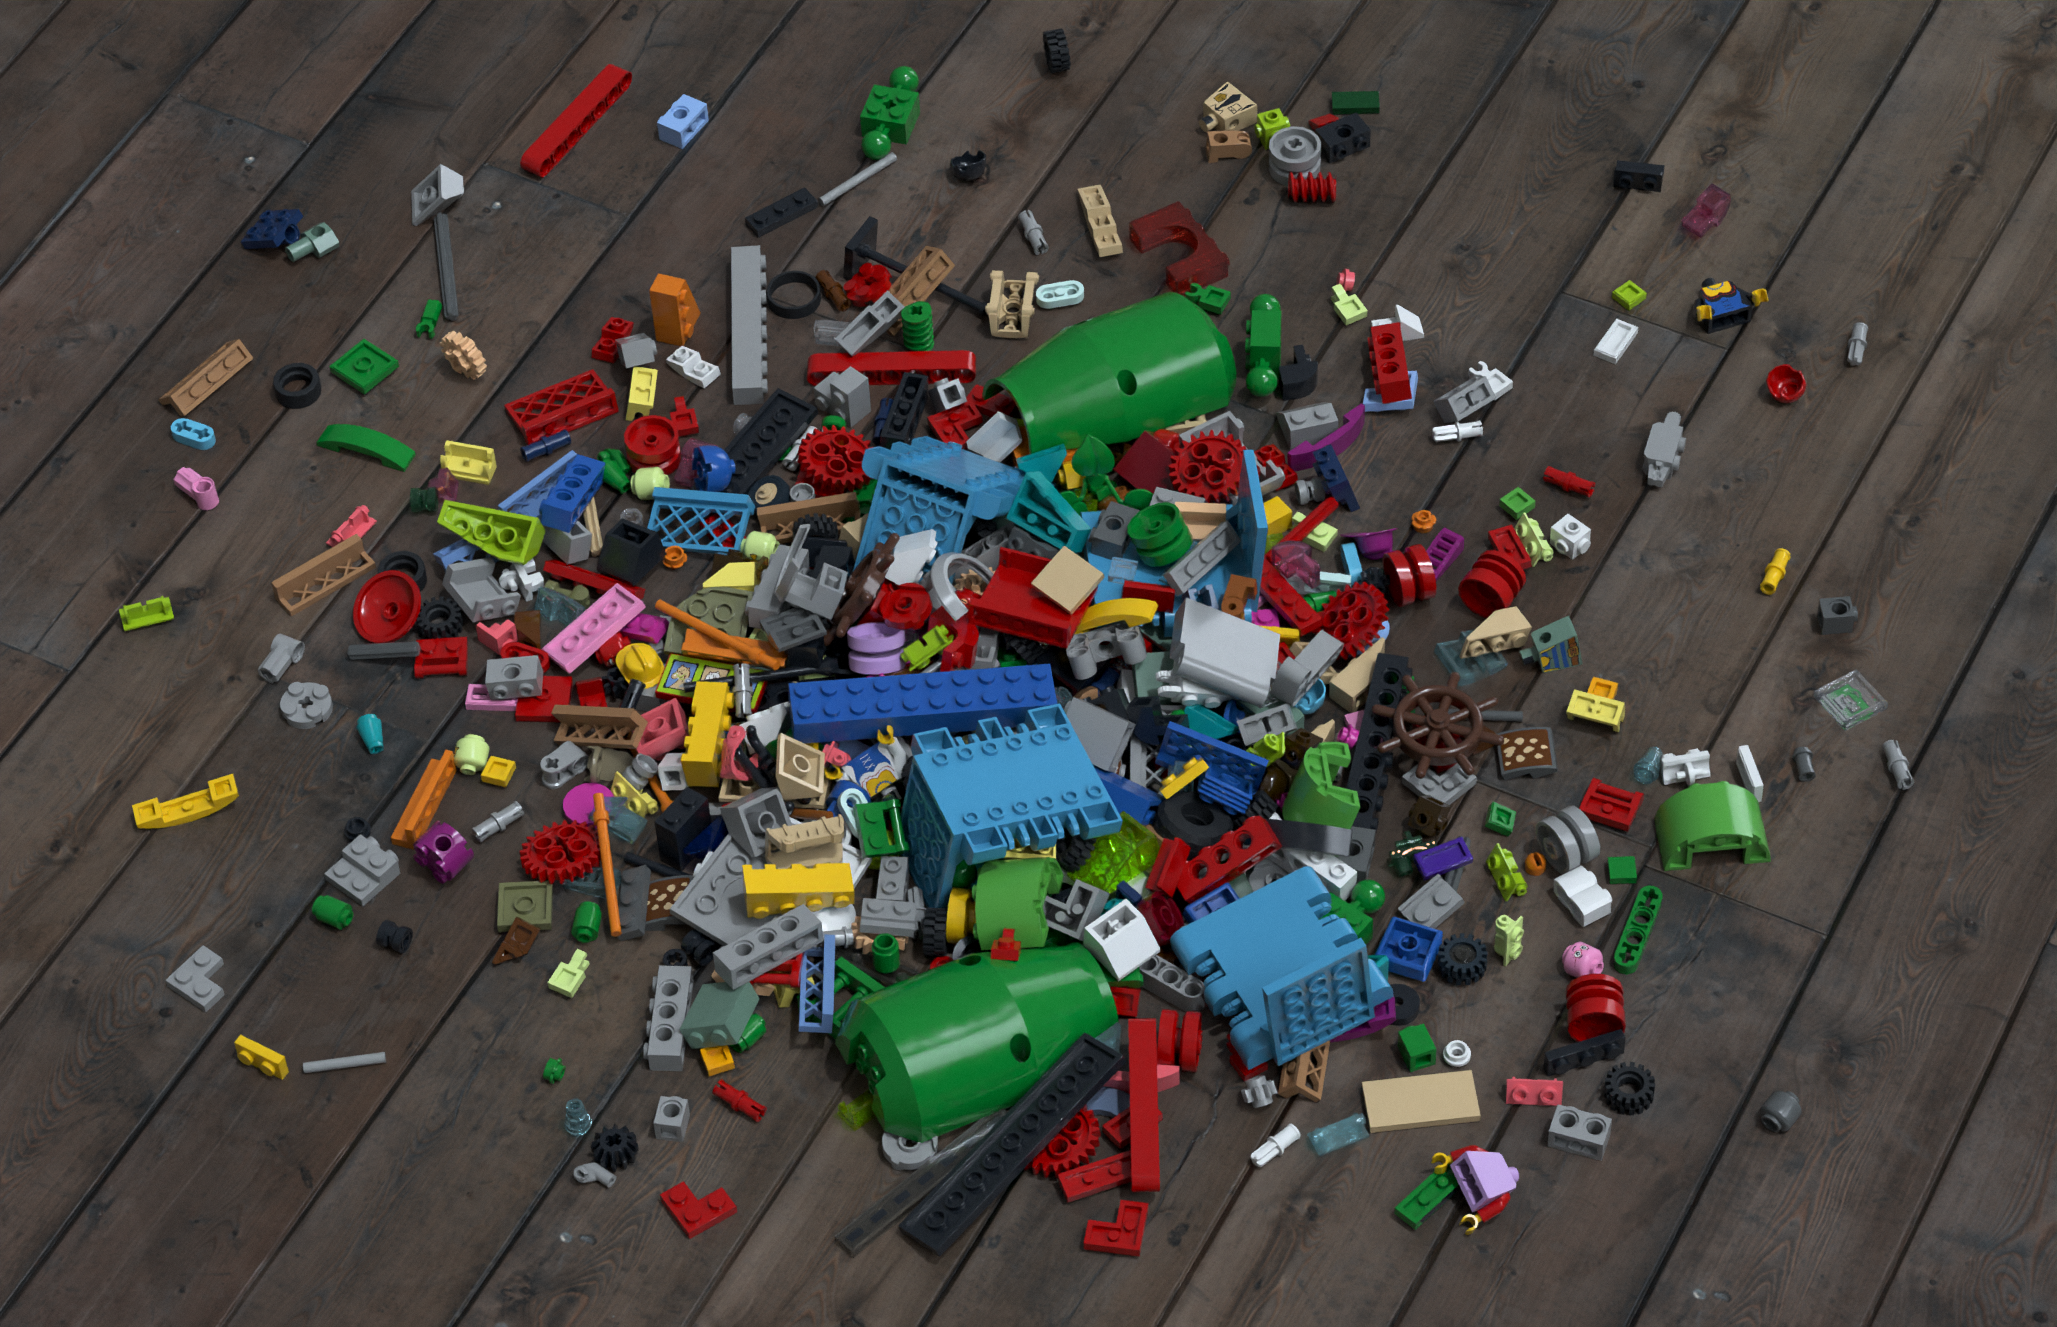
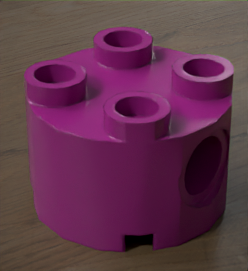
(442, 851)

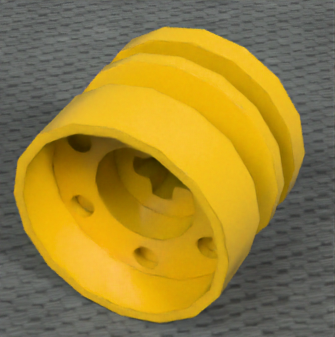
(960, 915)

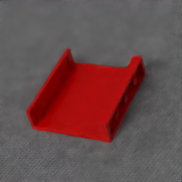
(1018, 608)

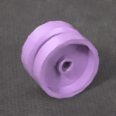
(875, 648)

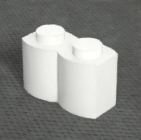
(1583, 895)

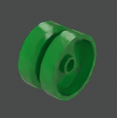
(1160, 534)

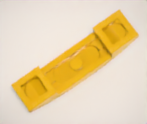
(1131, 610)
(188, 807)

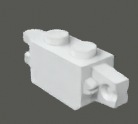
(1189, 692)

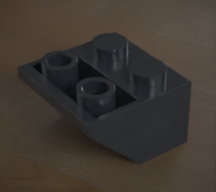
(630, 552)

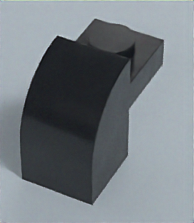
(1299, 378)
(1149, 721)

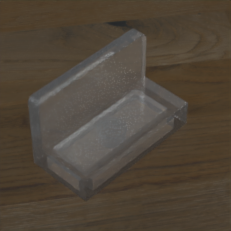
(827, 330)

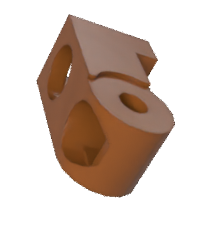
(1236, 595)

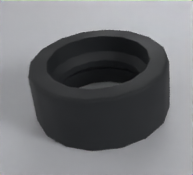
(300, 398)
(408, 560)

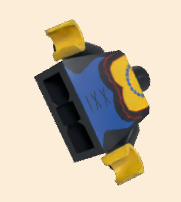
(1725, 305)

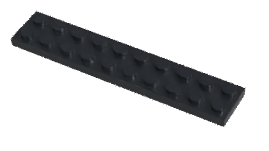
(1011, 1144)

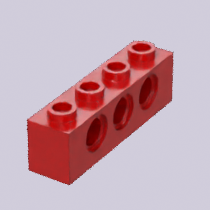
(1389, 363)
(1240, 860)

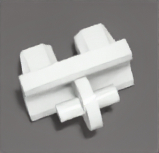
(518, 577)
(1685, 767)

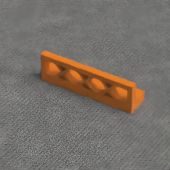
(703, 646)
(425, 801)

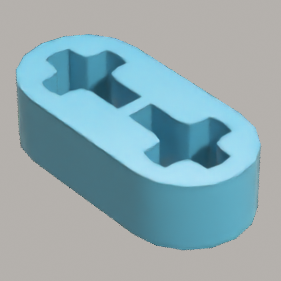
(193, 433)
(1351, 561)

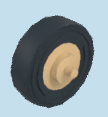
(769, 491)

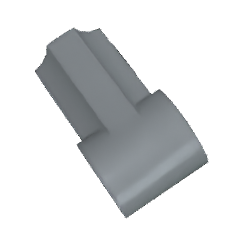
(283, 652)

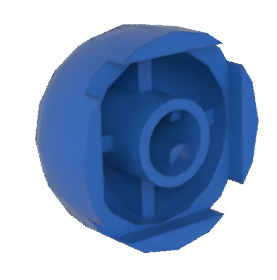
(712, 467)

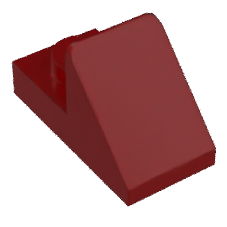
(591, 692)

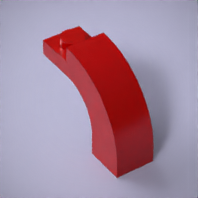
(965, 641)

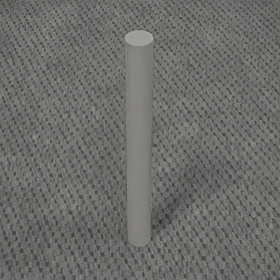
(857, 179)

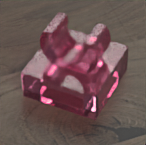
(445, 484)

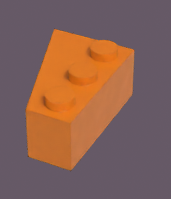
(673, 309)

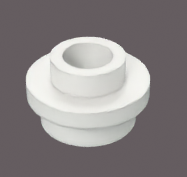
(1460, 1048)

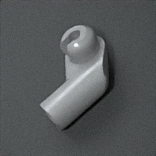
(594, 1172)

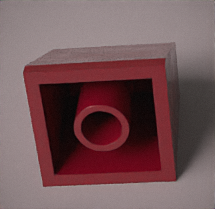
(1147, 463)

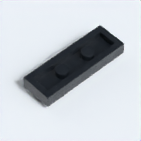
(781, 212)
(1584, 1053)

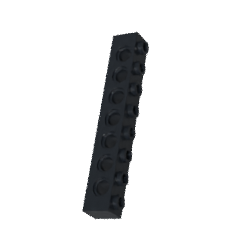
(1387, 670)

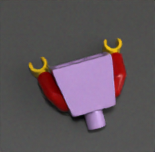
(1483, 1180)

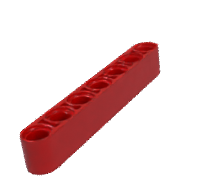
(576, 120)
(889, 367)
(1144, 1105)

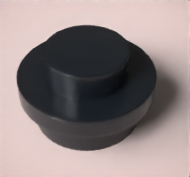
(355, 827)

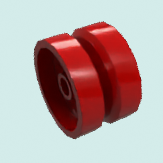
(652, 443)
(1410, 575)
(1182, 1041)

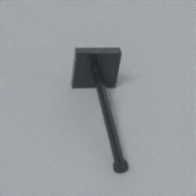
(863, 247)

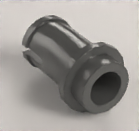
(1803, 759)

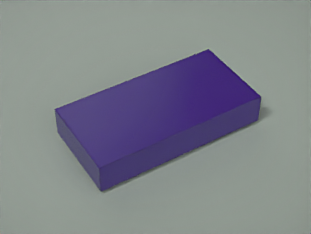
(1443, 858)

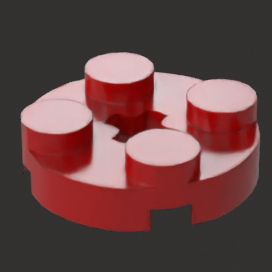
(868, 284)
(910, 617)

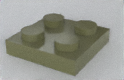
(525, 900)

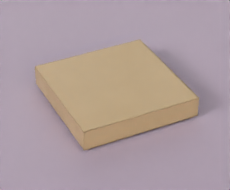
(1067, 580)

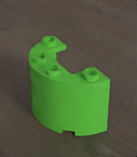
(1312, 794)
(1710, 820)
(1013, 897)

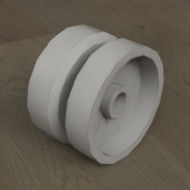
(1294, 151)
(1567, 839)

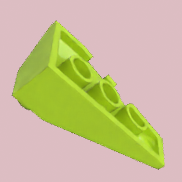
(497, 532)

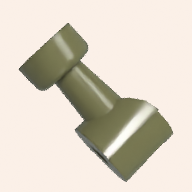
(578, 594)

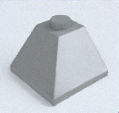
(435, 193)

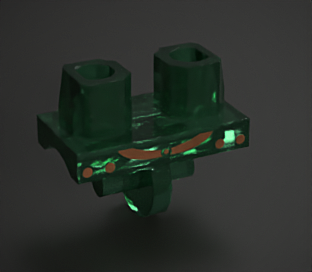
(1401, 858)

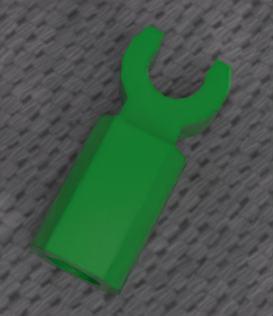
(429, 318)

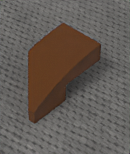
(528, 627)
(517, 941)

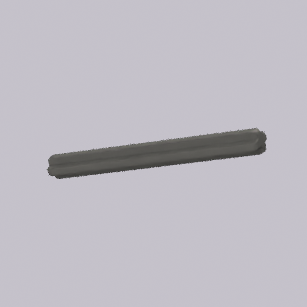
(446, 266)

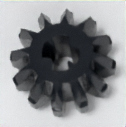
(614, 1147)

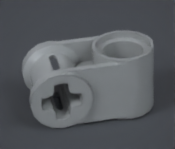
(563, 765)

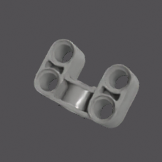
(1086, 649)

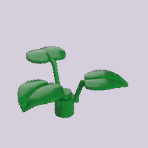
(1093, 461)

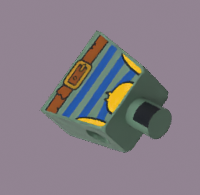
(1554, 647)

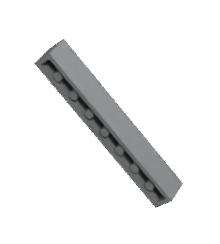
(748, 325)

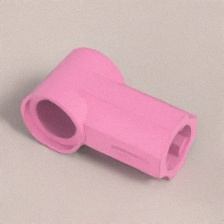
(198, 487)

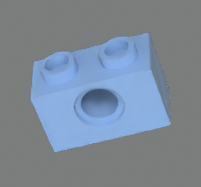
(682, 121)

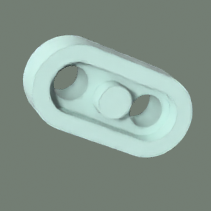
(1060, 294)
(847, 812)

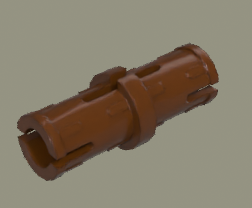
(833, 290)

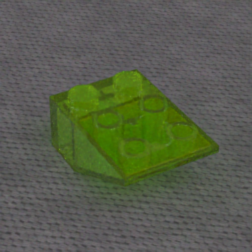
(1119, 856)

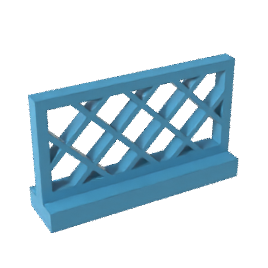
(705, 502)

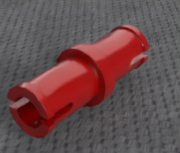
(1569, 481)
(739, 1100)

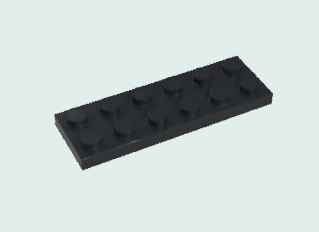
(766, 439)

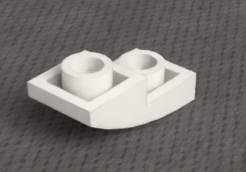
(690, 366)

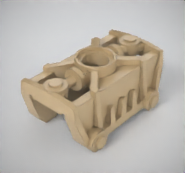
(1000, 304)
(806, 843)

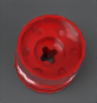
(1491, 583)
(1594, 1006)

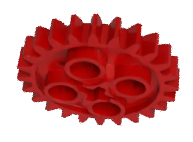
(834, 458)
(1208, 467)
(1354, 617)
(549, 861)
(1075, 1144)

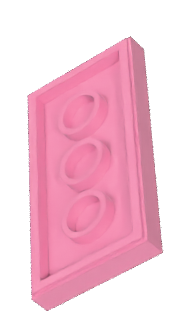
(593, 628)

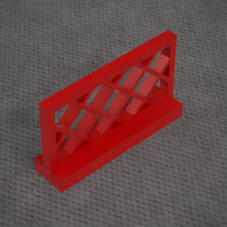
(565, 416)

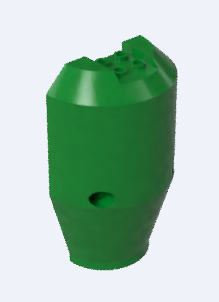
(1121, 374)
(972, 1035)

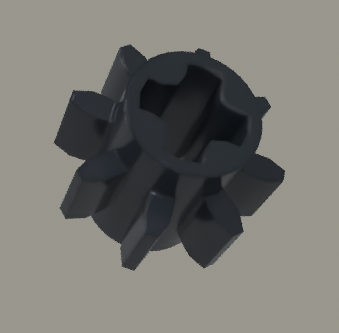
(1376, 577)
(615, 683)

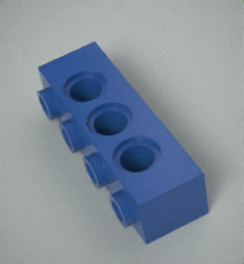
(572, 493)

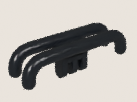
(765, 774)

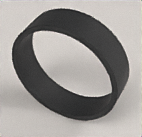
(794, 277)

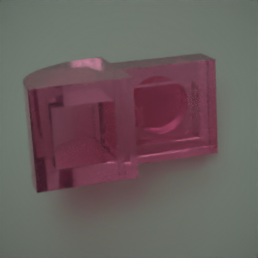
(1709, 211)
(685, 474)
(1296, 558)

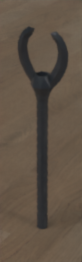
(828, 667)

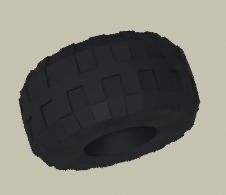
(1191, 820)

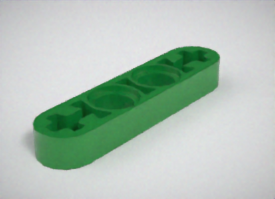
(1637, 929)

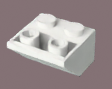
(910, 557)
(769, 724)
(1121, 940)

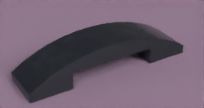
(1311, 837)

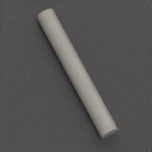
(344, 1062)

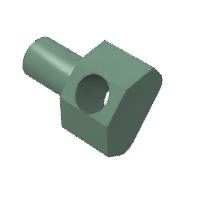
(318, 239)

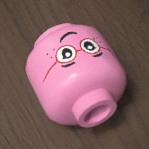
(1582, 960)

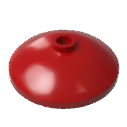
(378, 603)

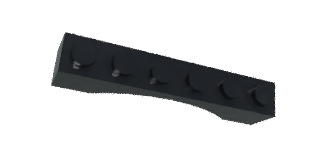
(812, 652)

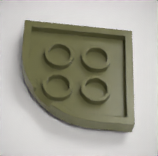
(715, 606)

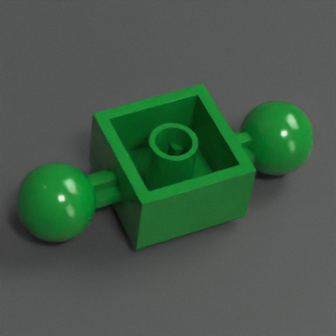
(890, 113)
(1263, 345)
(1366, 898)

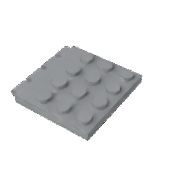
(716, 898)

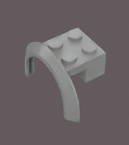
(939, 587)
(805, 592)

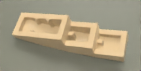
(1100, 221)

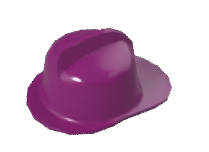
(1373, 544)

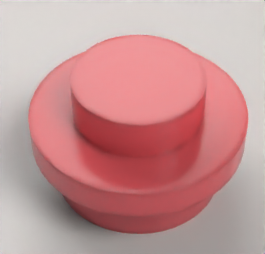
(1346, 279)

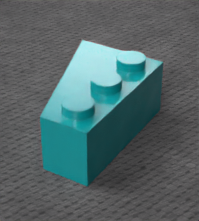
(1047, 514)

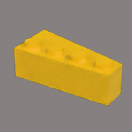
(706, 733)
(781, 890)

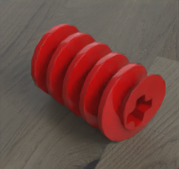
(1311, 186)

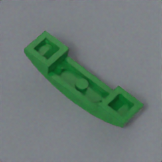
(369, 442)

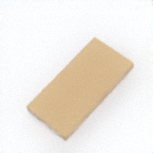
(1420, 1101)

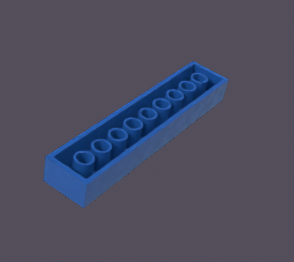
(916, 702)

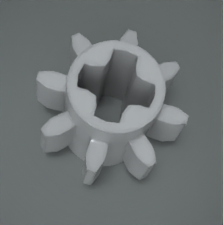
(1259, 1091)

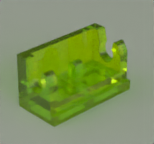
(858, 1111)

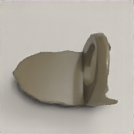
(605, 763)

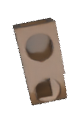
(1227, 144)

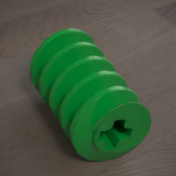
(918, 326)

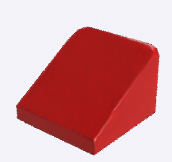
(1322, 121)

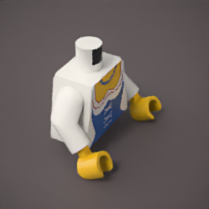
(876, 768)

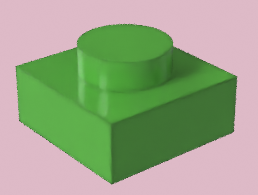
(1517, 503)

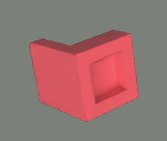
(497, 635)

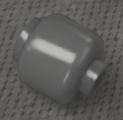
(1780, 1111)

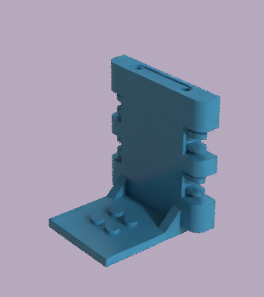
(934, 489)
(1244, 560)
(996, 789)
(1283, 969)

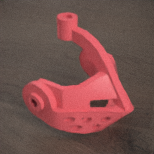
(729, 767)

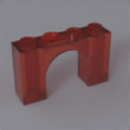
(1177, 225)

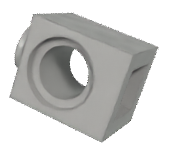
(671, 1127)

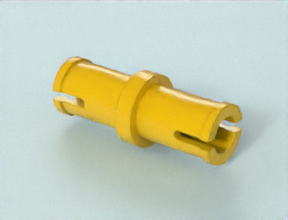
(1775, 571)

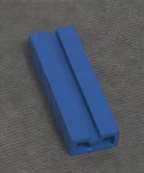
(1130, 796)

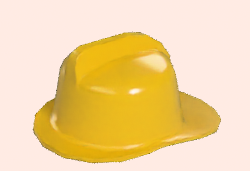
(640, 663)

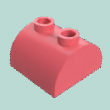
(664, 730)

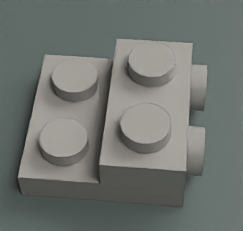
(363, 869)

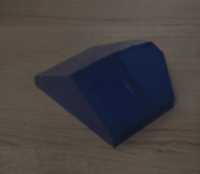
(708, 839)

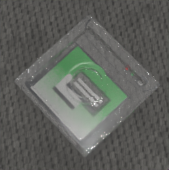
(1850, 699)

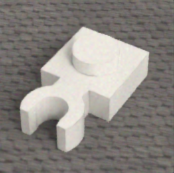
(1498, 381)

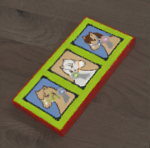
(685, 669)

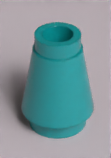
(370, 730)

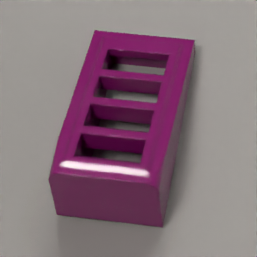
(1448, 541)

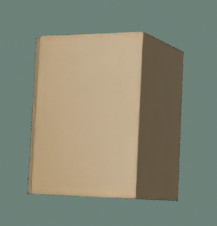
(799, 769)

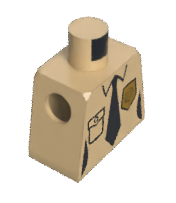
(1228, 110)

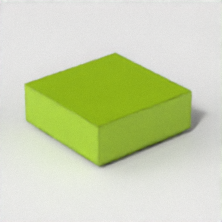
(1629, 295)

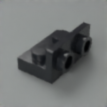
(1638, 176)

